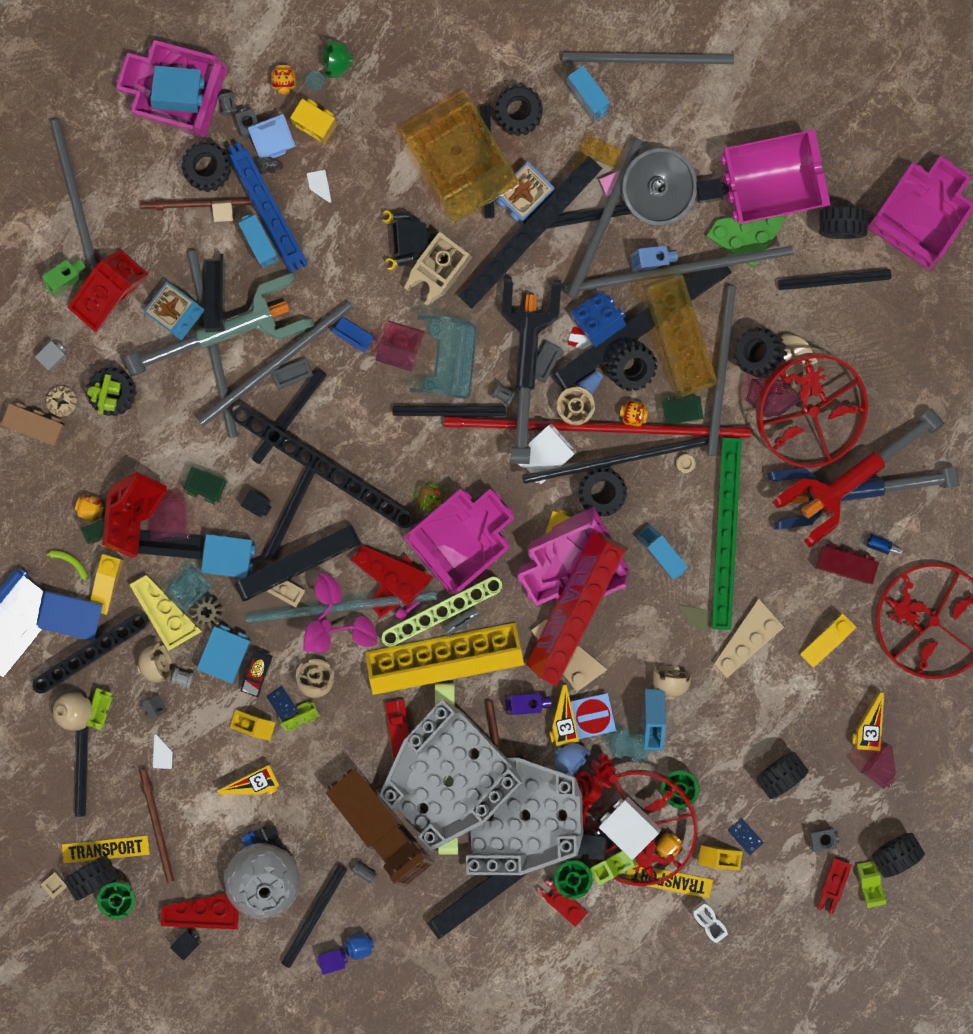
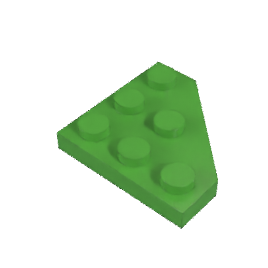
(745, 237)

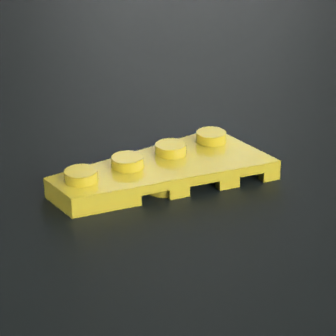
(164, 615)

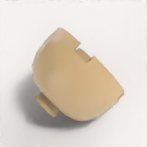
(575, 406)
(154, 663)
(314, 678)
(671, 681)
(72, 711)

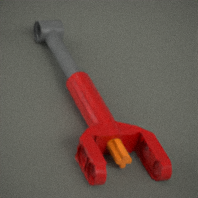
(829, 496)

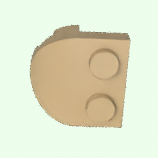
(795, 347)

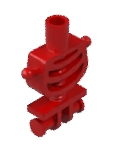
(591, 789)

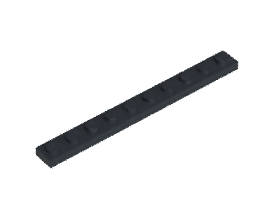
(530, 232)

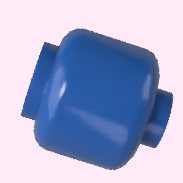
(358, 946)

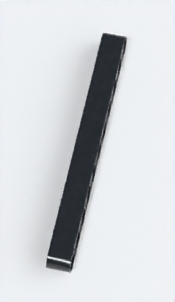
(634, 329)
(316, 460)

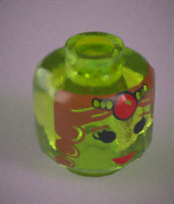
(429, 497)

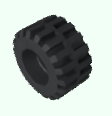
(518, 94)
(206, 150)
(843, 222)
(750, 342)
(639, 374)
(128, 389)
(612, 478)
(782, 775)
(898, 855)
(90, 878)

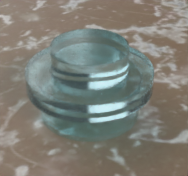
(314, 80)

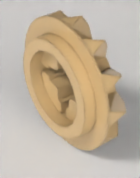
(65, 409)

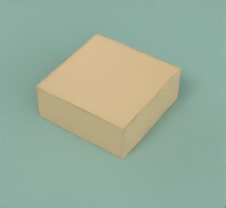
(222, 210)
(54, 885)

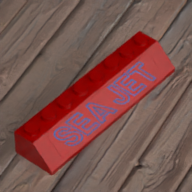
(576, 607)

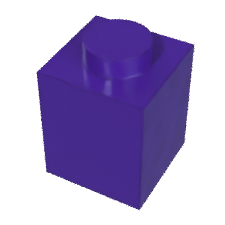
(332, 960)

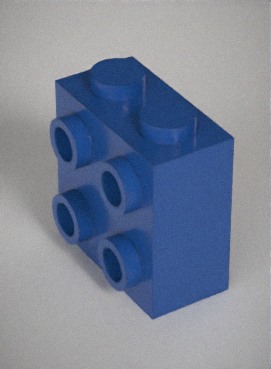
(599, 318)

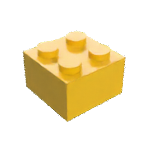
(314, 121)

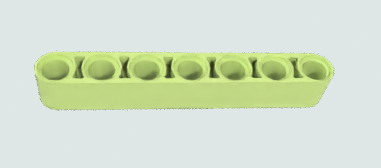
(432, 612)

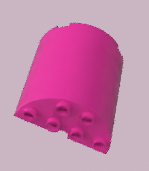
(774, 177)

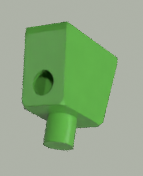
(55, 280)

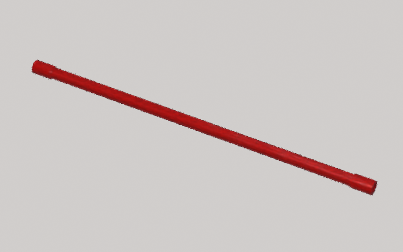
(460, 422)

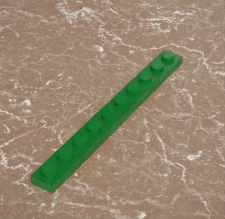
(726, 533)

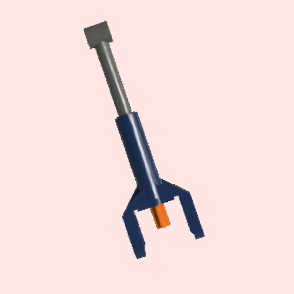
(869, 489)

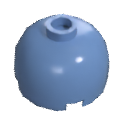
(570, 758)

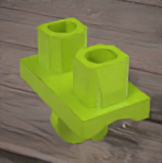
(105, 402)

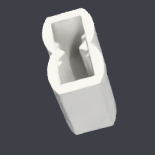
(706, 917)

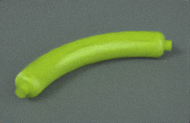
(72, 560)

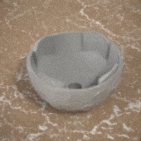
(261, 867)

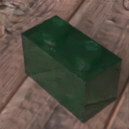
(682, 410)
(205, 485)

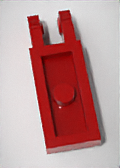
(834, 884)
(566, 907)

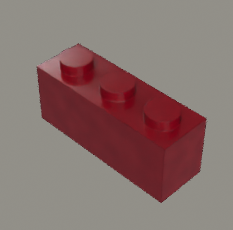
(847, 564)

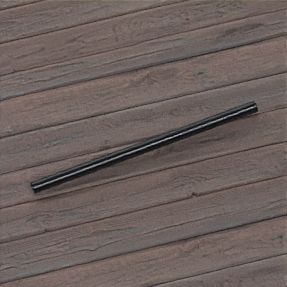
(615, 459)

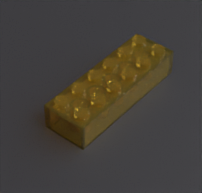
(680, 334)

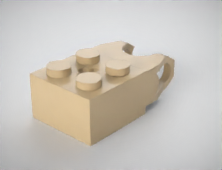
(432, 271)

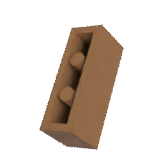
(33, 424)

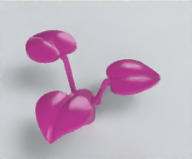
(316, 634)

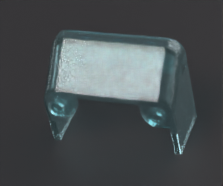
(453, 358)

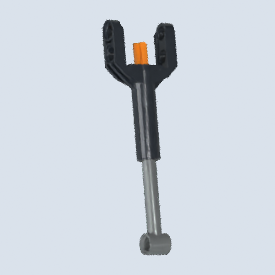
(529, 326)

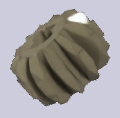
(204, 618)

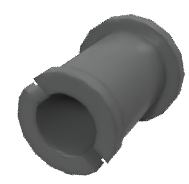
(363, 872)

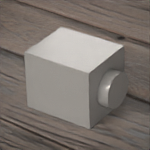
(51, 355)

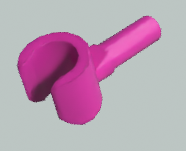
(402, 614)

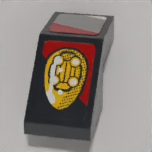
(256, 673)

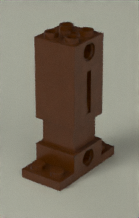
(378, 827)

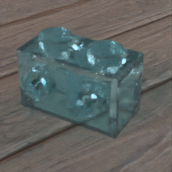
(188, 588)
(623, 744)

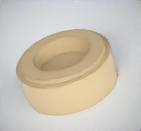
(685, 463)

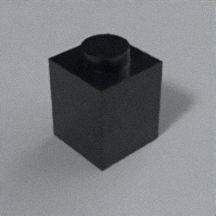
(710, 191)
(256, 504)
(186, 944)

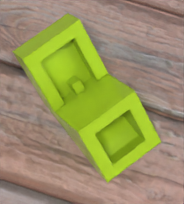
(612, 867)
(871, 884)

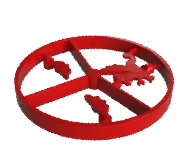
(811, 380)
(903, 611)
(645, 859)

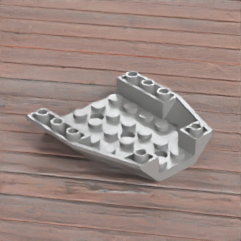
(439, 749)
(521, 846)

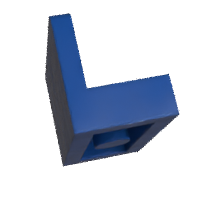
(353, 335)

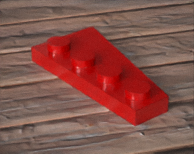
(206, 913)

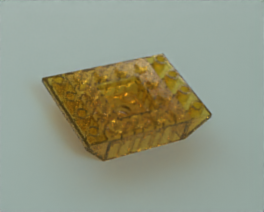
(464, 180)

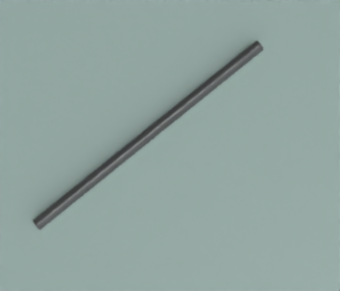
(684, 268)

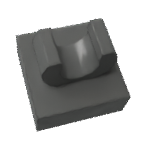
(154, 707)

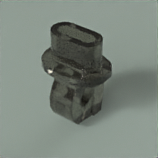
(269, 165)

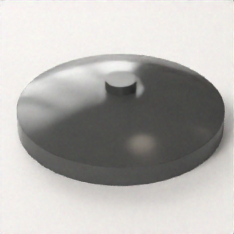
(659, 186)

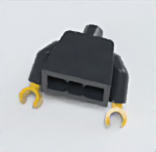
(408, 238)

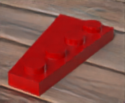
(396, 577)

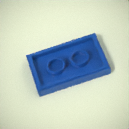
(70, 615)

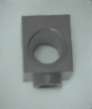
(241, 116)
(815, 839)

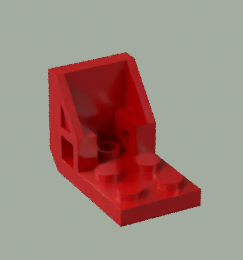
(105, 288)
(126, 507)

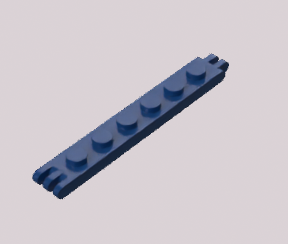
(266, 207)

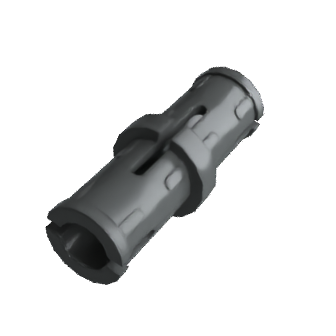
(461, 621)

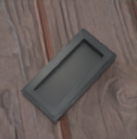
(546, 361)
(292, 373)

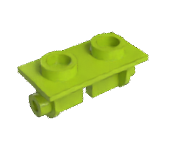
(100, 703)
(306, 714)

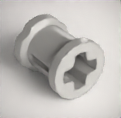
(182, 678)

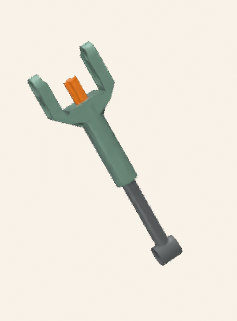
(258, 317)

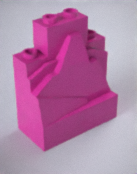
(137, 81)
(925, 211)
(461, 537)
(557, 555)

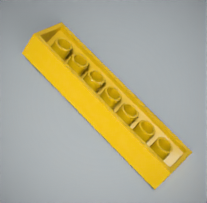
(444, 658)

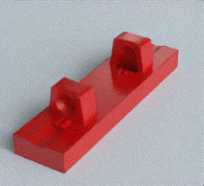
(398, 733)

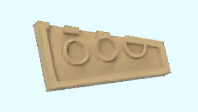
(752, 635)
(582, 667)

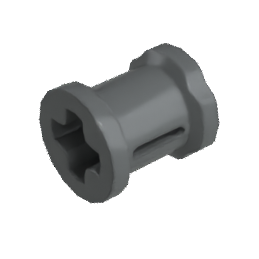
(228, 104)
(504, 394)

